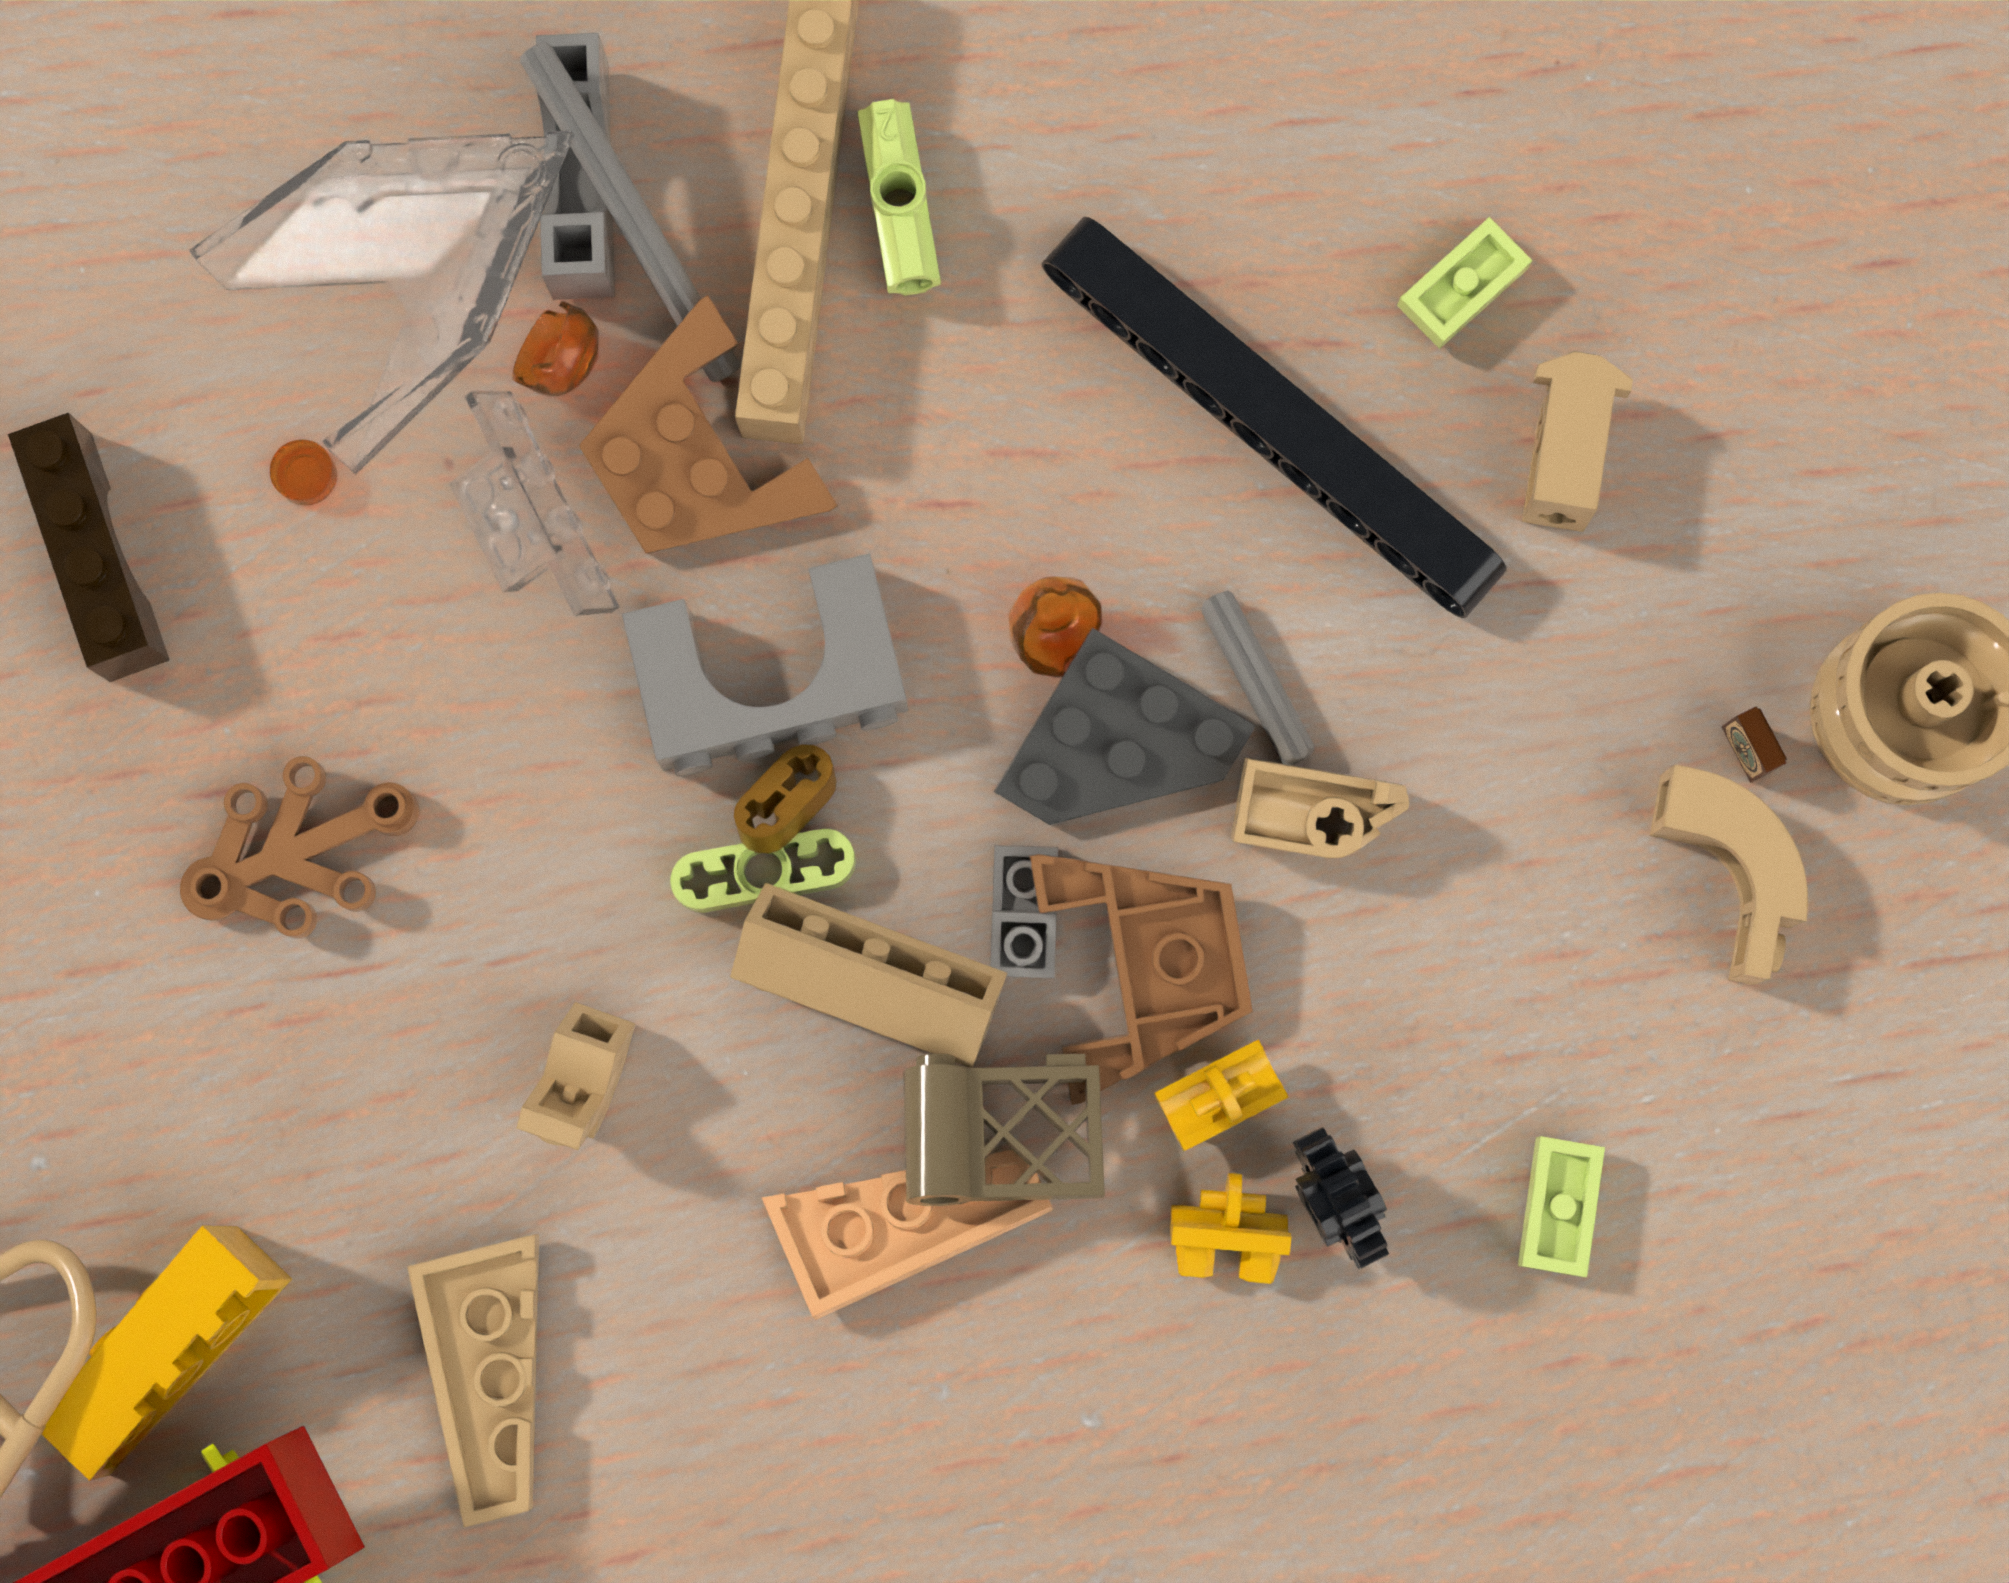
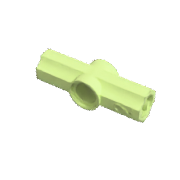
(895, 164)

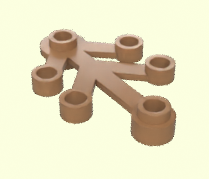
(287, 852)

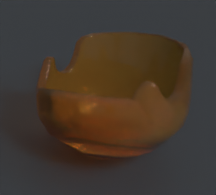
(558, 352)
(1052, 622)

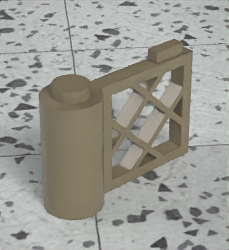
(947, 1131)

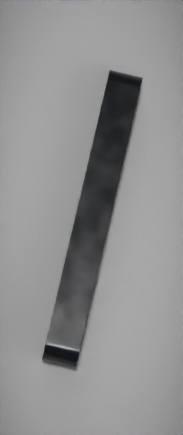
(1274, 417)

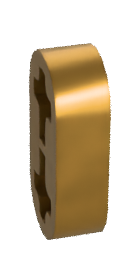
(790, 802)

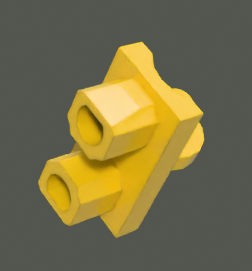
(1220, 1095)
(1229, 1223)

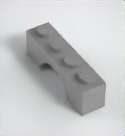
(575, 221)

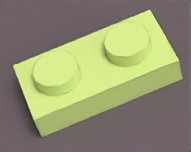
(1464, 282)
(1561, 1206)

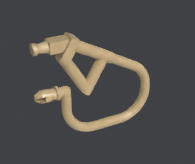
(24, 1430)

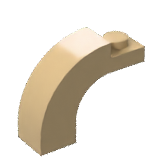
(1755, 850)

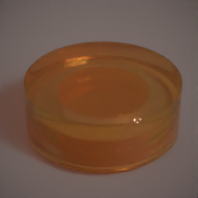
(303, 472)

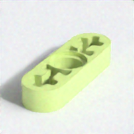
(718, 893)

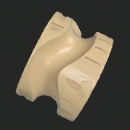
(1917, 700)

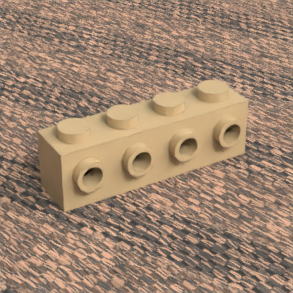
(867, 980)

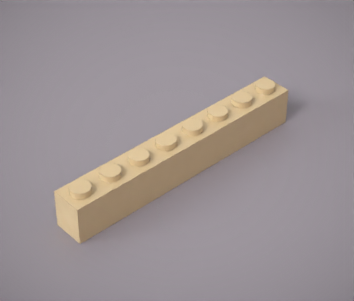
(796, 220)

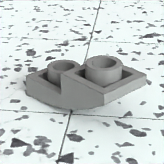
(1020, 935)

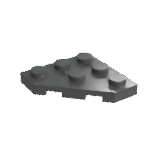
(1119, 737)

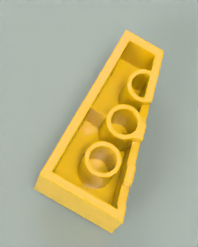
(163, 1347)

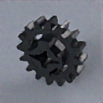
(1341, 1198)

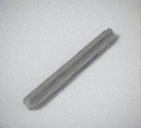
(617, 191)

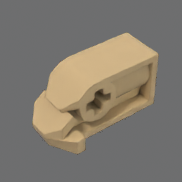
(1571, 439)
(1282, 803)

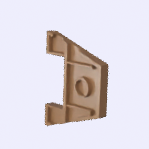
(668, 462)
(1172, 954)

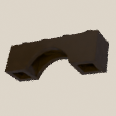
(72, 511)

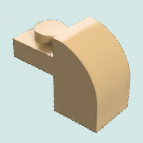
(578, 1077)

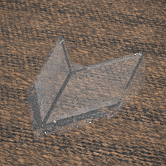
(427, 218)

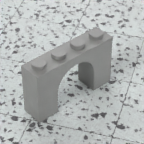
(697, 723)

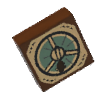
(1754, 744)

